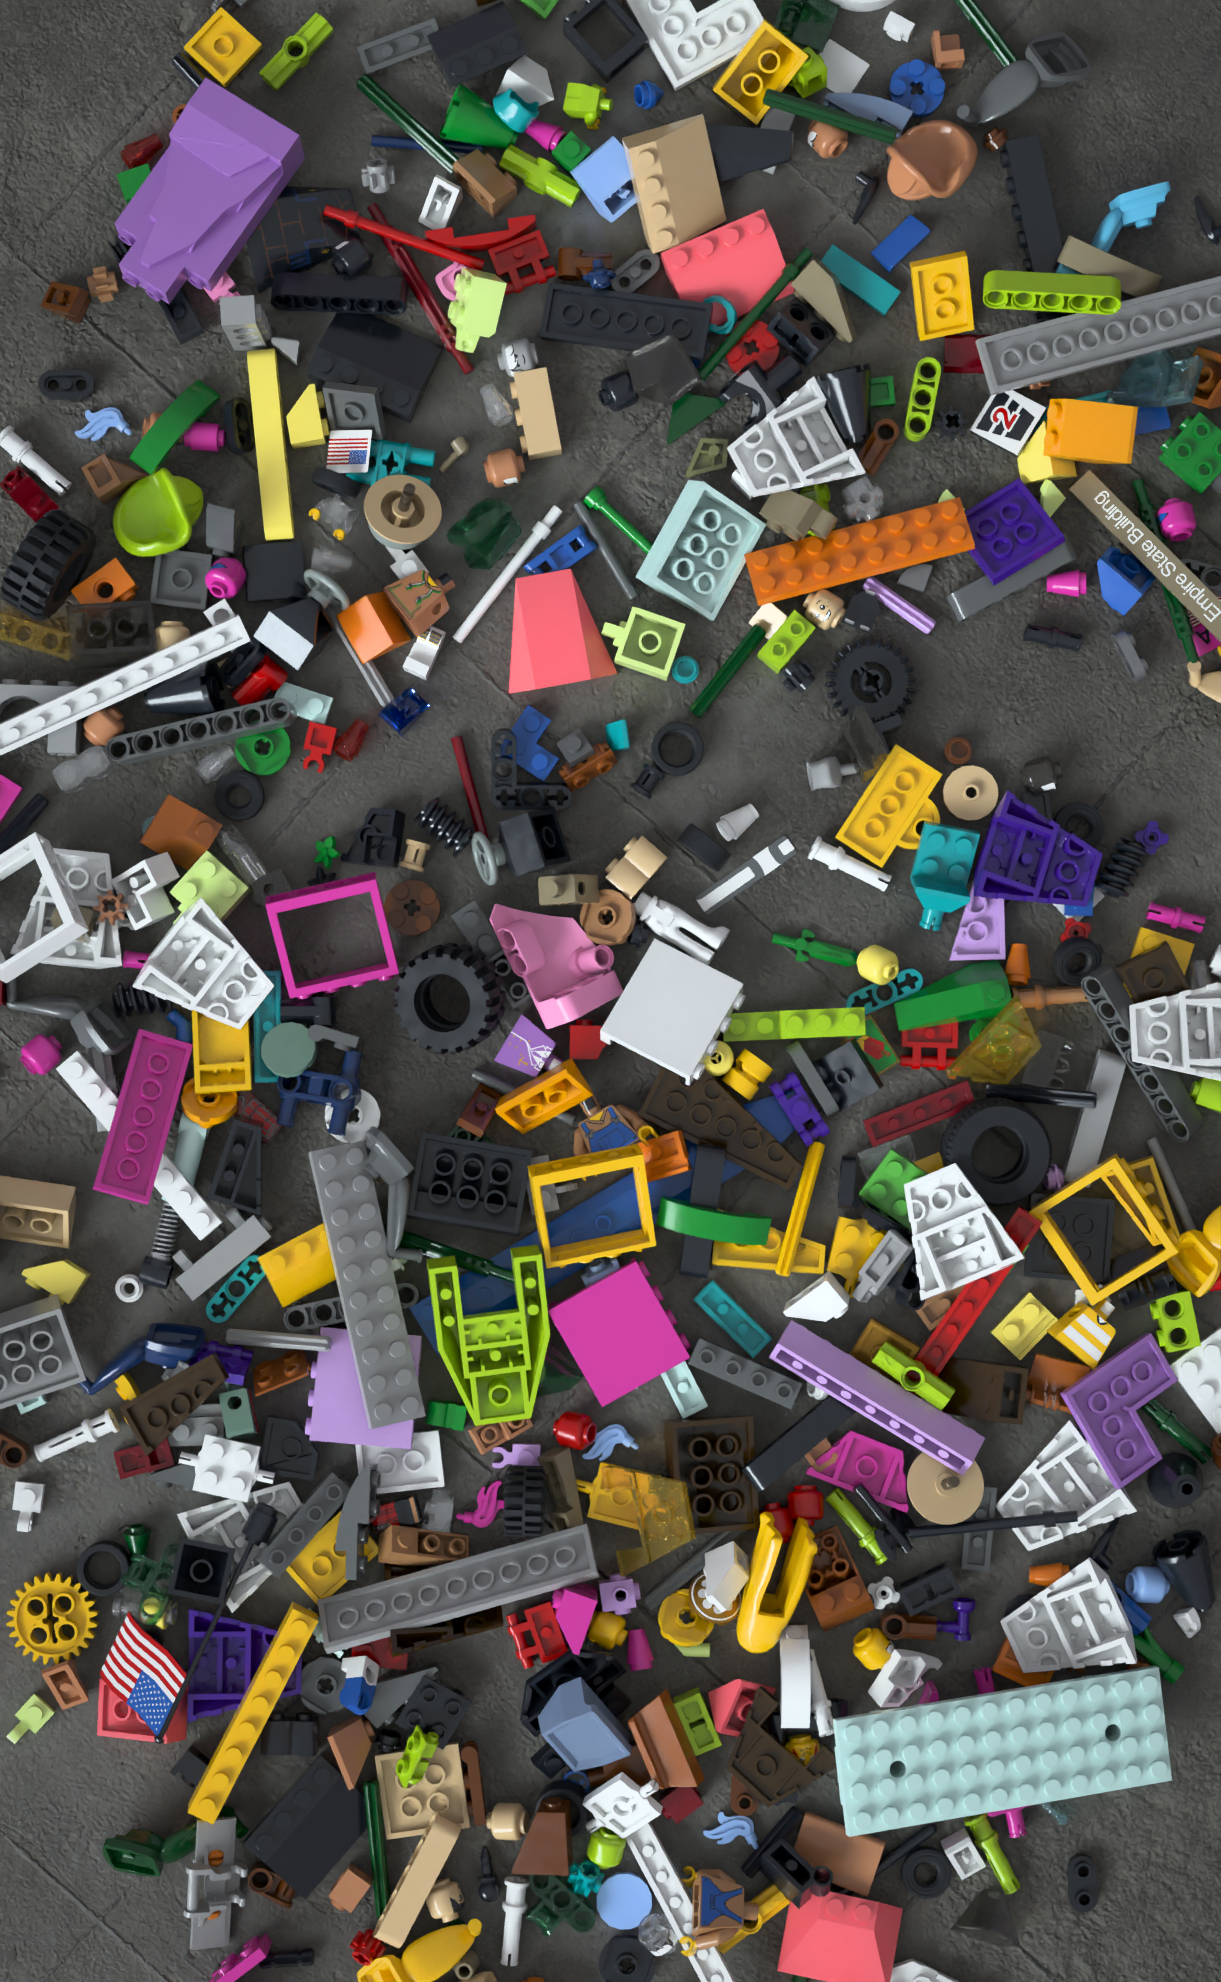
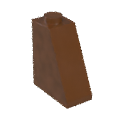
(548, 1841)

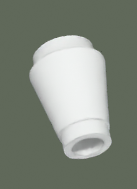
(736, 822)

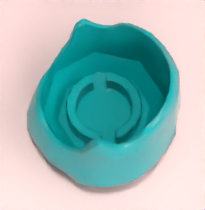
(515, 111)

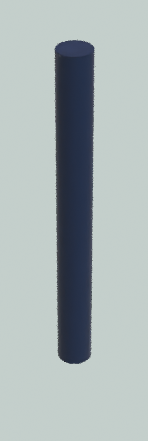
(410, 143)

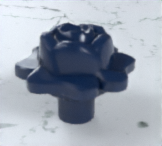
(599, 276)

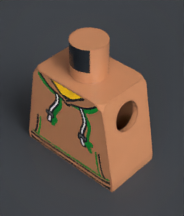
(419, 599)

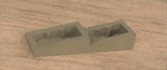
(563, 1488)

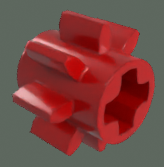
(366, 1947)

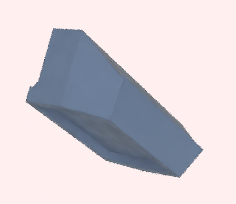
(583, 1727)

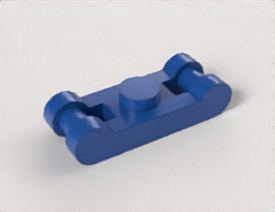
(561, 555)

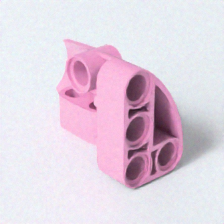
(557, 962)

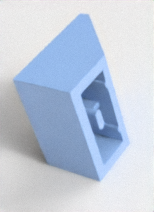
(607, 180)

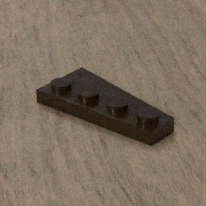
(170, 1403)

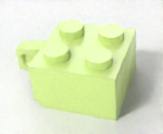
(475, 307)
(646, 642)
(213, 883)

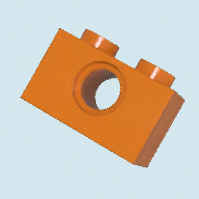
(110, 574)

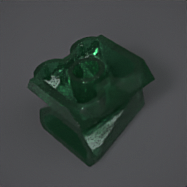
(486, 533)

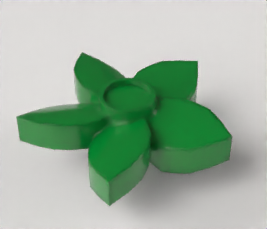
(327, 852)

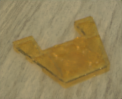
(661, 1514)

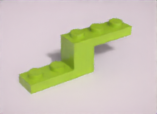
(796, 1024)

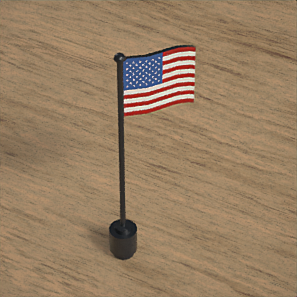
(145, 1671)

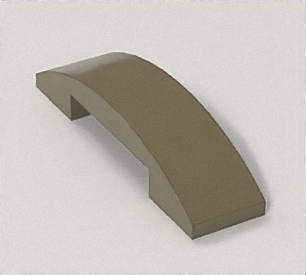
(1094, 261)

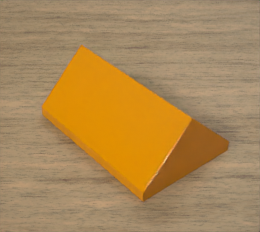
(544, 1097)

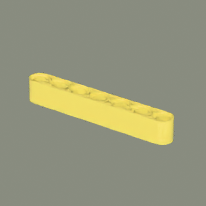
(270, 444)

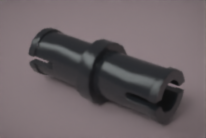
(1052, 637)

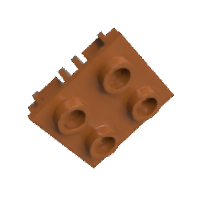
(281, 1371)
(1049, 1378)

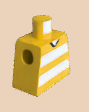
(1085, 1331)

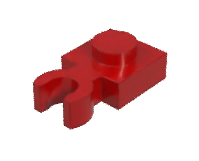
(320, 741)

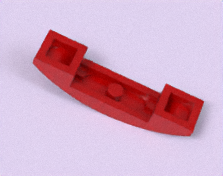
(482, 242)

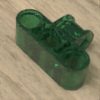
(146, 1580)
(549, 1913)

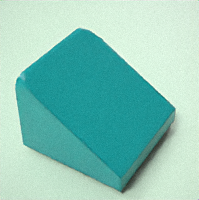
(617, 735)

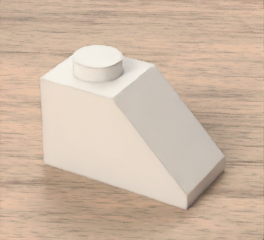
(819, 1300)

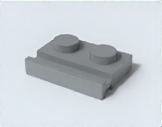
(204, 1420)

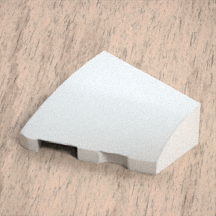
(901, 1677)

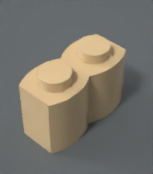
(635, 867)

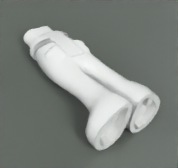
(667, 919)

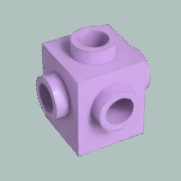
(621, 1604)

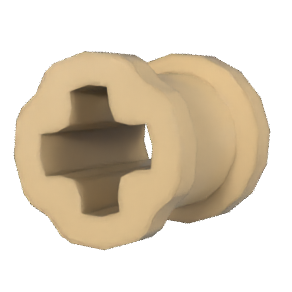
(410, 854)

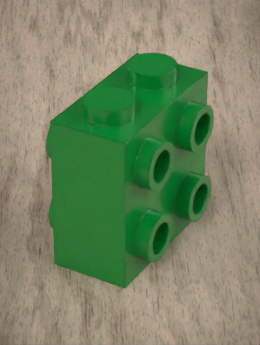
(1195, 452)

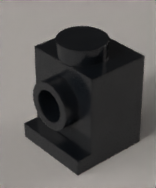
(191, 1766)

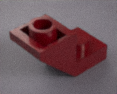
(27, 494)

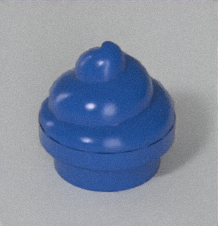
(647, 94)

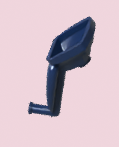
(164, 1345)

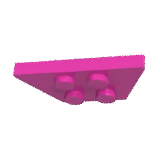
(866, 1461)

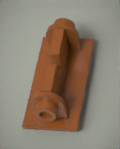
(597, 764)

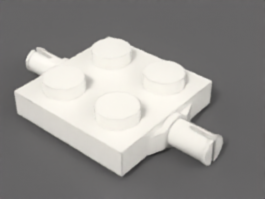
(226, 1468)
(622, 1805)

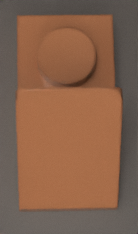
(65, 1684)

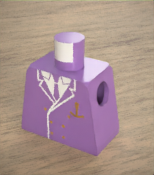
(528, 1049)

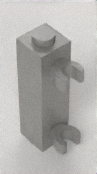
(224, 1256)

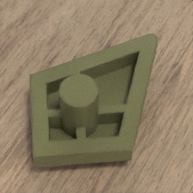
(708, 457)

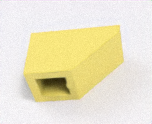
(305, 420)
(58, 1278)

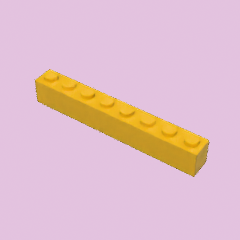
(252, 1713)

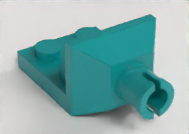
(942, 870)

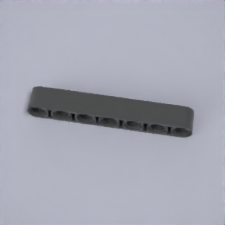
(188, 728)
(1160, 1085)

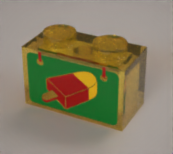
(875, 1047)

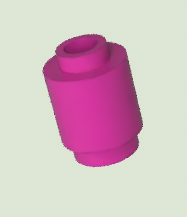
(205, 437)

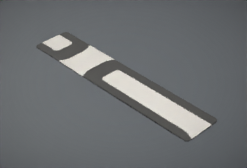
(745, 875)

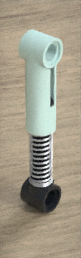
(187, 1154)

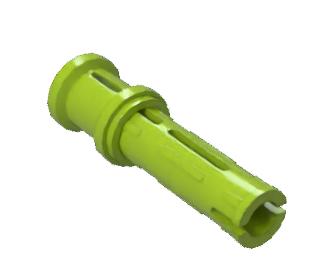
(856, 1523)
(988, 1841)

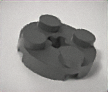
(311, 1694)

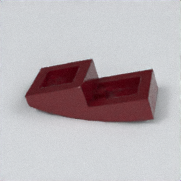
(133, 1460)

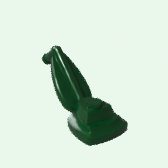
(145, 1853)

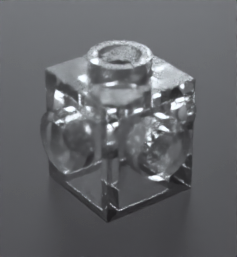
(862, 490)

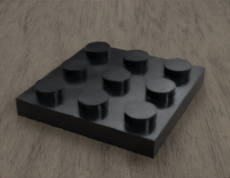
(1088, 1229)

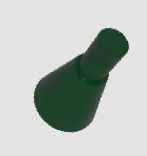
(137, 1539)

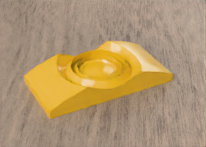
(220, 1056)

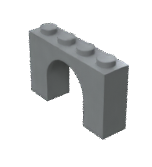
(62, 741)

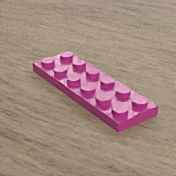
(143, 1117)

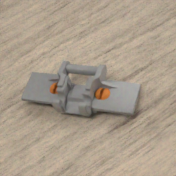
(222, 1874)

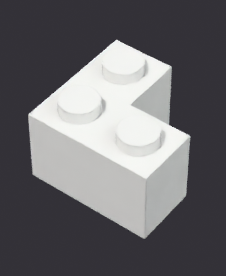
(144, 890)

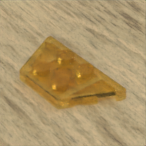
(1000, 1048)

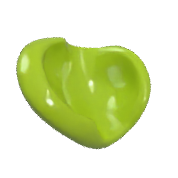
(157, 514)

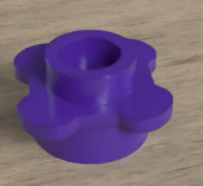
(1159, 837)

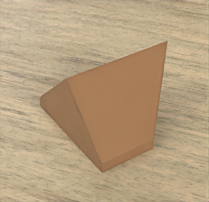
(110, 477)

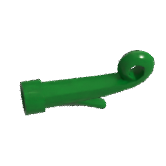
(1154, 1654)

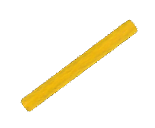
(800, 1209)

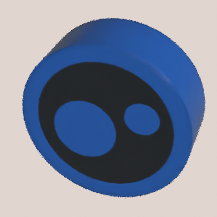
(578, 1777)

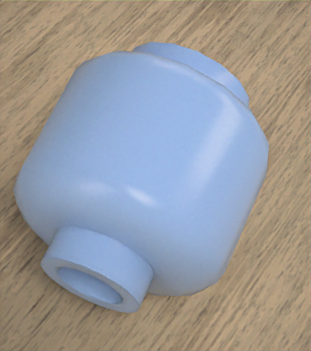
(1147, 1584)

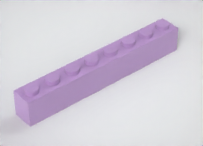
(877, 1397)

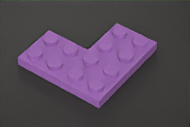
(1107, 1404)

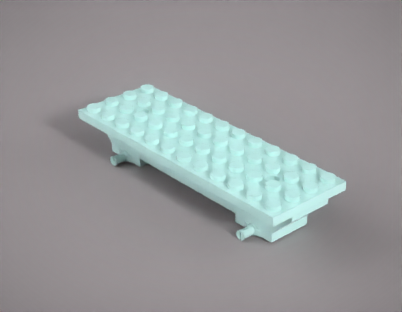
(1001, 1750)

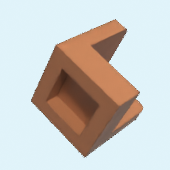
(946, 51)

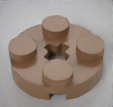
(623, 918)

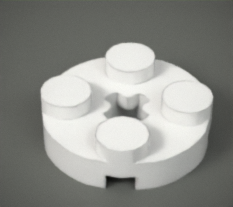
(368, 1113)

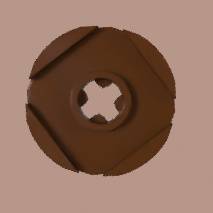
(403, 894)

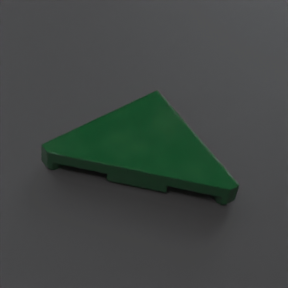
(690, 412)

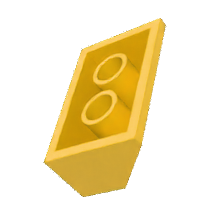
(762, 63)
(299, 1266)

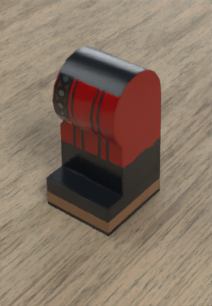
(398, 1513)

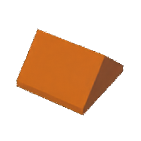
(373, 627)

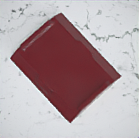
(962, 354)

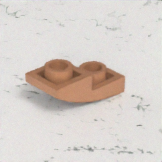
(492, 1435)

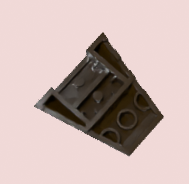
(412, 1639)

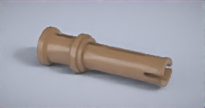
(1040, 996)

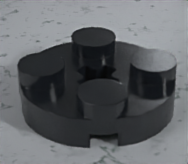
(619, 1949)

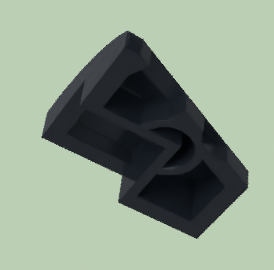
(378, 839)

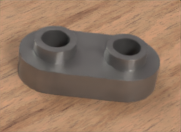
(1135, 666)

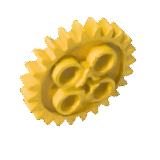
(27, 1619)

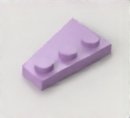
(980, 930)

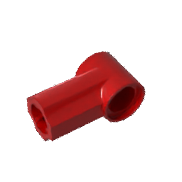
(263, 678)

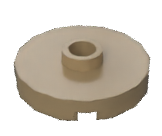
(955, 793)

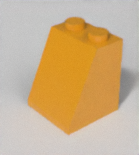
(1090, 431)

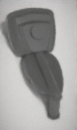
(1048, 63)
(92, 1023)
(393, 1167)

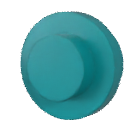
(685, 669)

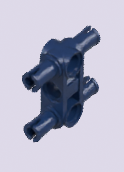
(323, 1090)

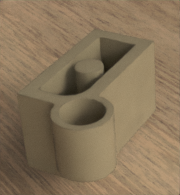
(796, 515)

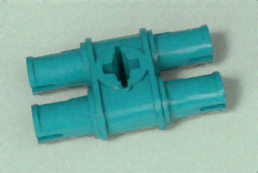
(403, 455)

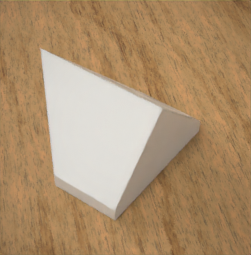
(528, 81)

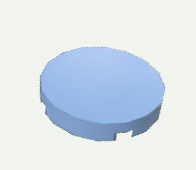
(624, 1900)

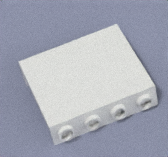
(673, 1010)

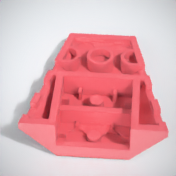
(554, 634)

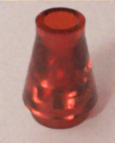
(141, 151)
(351, 741)

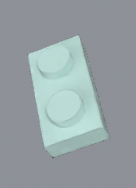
(308, 703)
(684, 1390)

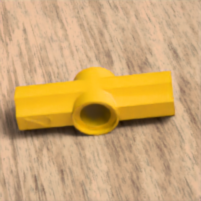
(769, 1902)

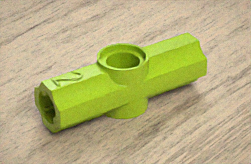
(308, 38)
(540, 176)
(928, 1387)

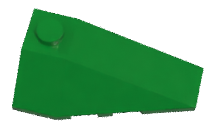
(965, 995)

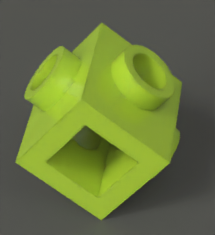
(811, 75)

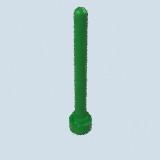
(597, 500)

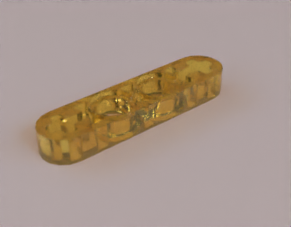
(37, 636)

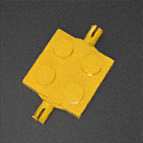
(851, 1248)
(610, 1507)

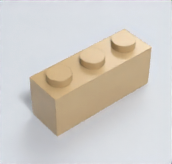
(536, 413)

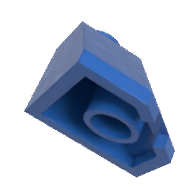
(1122, 579)

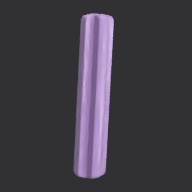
(900, 605)

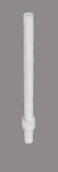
(540, 531)

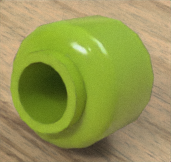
(605, 1848)

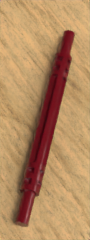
(422, 292)

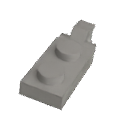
(882, 1265)

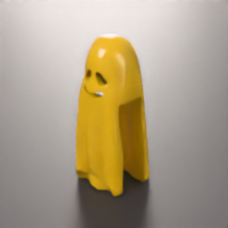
(765, 1614)

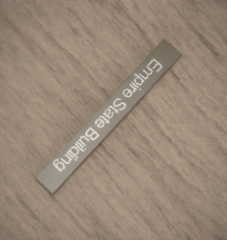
(1150, 551)

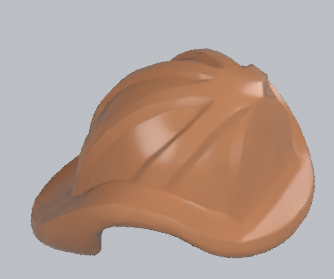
(931, 160)

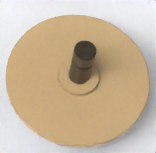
(941, 1492)

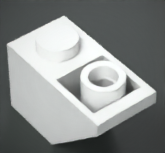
(725, 1574)

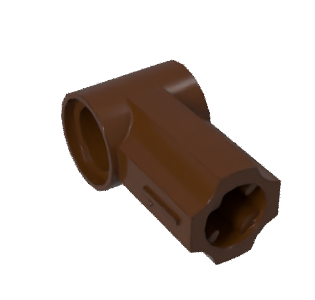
(575, 263)
(877, 448)
(914, 1627)

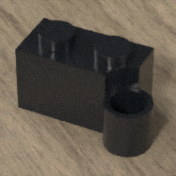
(906, 1282)
(794, 1874)

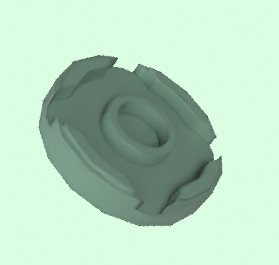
(288, 1049)

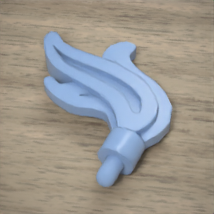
(101, 422)
(607, 1439)
(731, 1827)

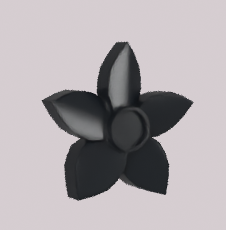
(321, 877)

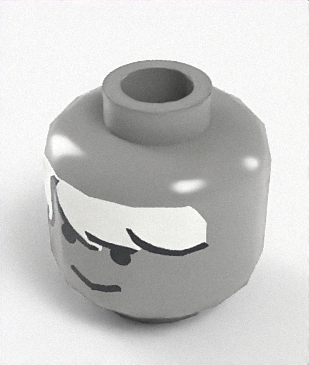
(518, 356)

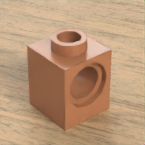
(349, 1888)

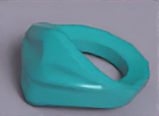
(731, 314)

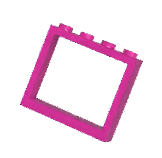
(323, 893)

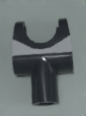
(761, 387)

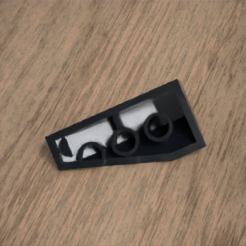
(747, 149)

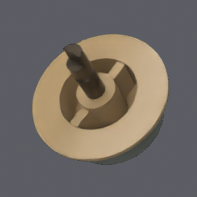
(402, 511)

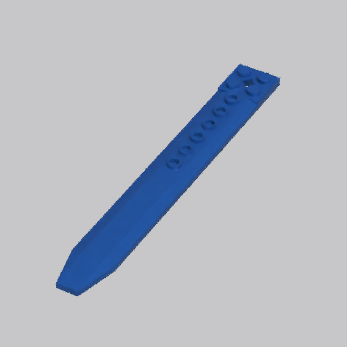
(602, 1215)

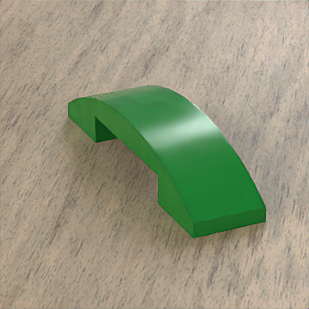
(173, 425)
(713, 1224)

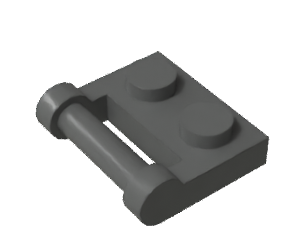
(342, 1039)

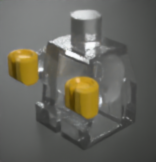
(338, 512)

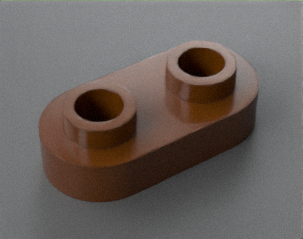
(738, 1792)

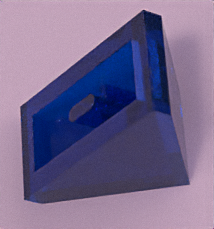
(404, 711)

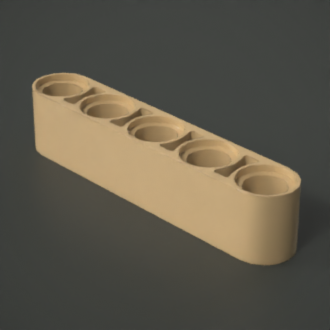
(417, 1880)

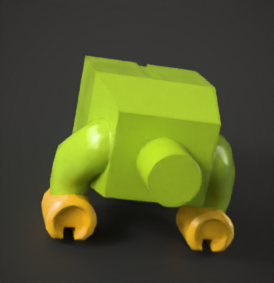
(586, 103)

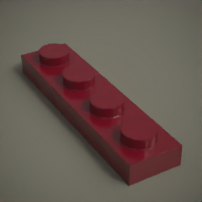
(917, 1113)

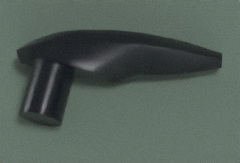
(868, 193)
(1206, 222)
(1101, 1546)

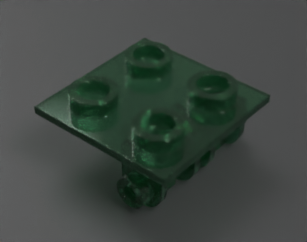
(807, 21)

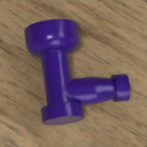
(959, 1628)

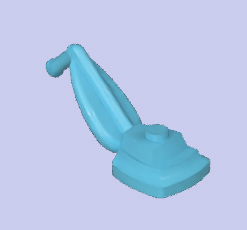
(1126, 210)

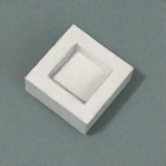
(898, 27)

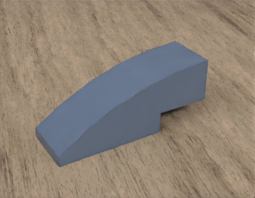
(871, 108)

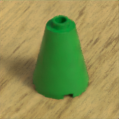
(475, 122)

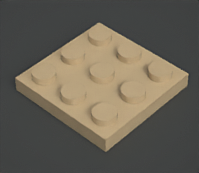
(440, 1792)

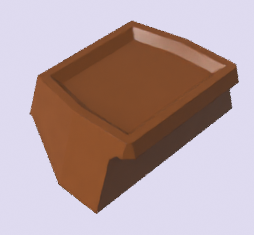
(665, 1744)

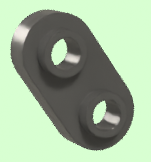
(632, 271)

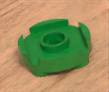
(259, 763)

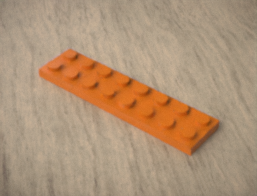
(859, 551)

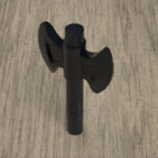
(894, 1528)

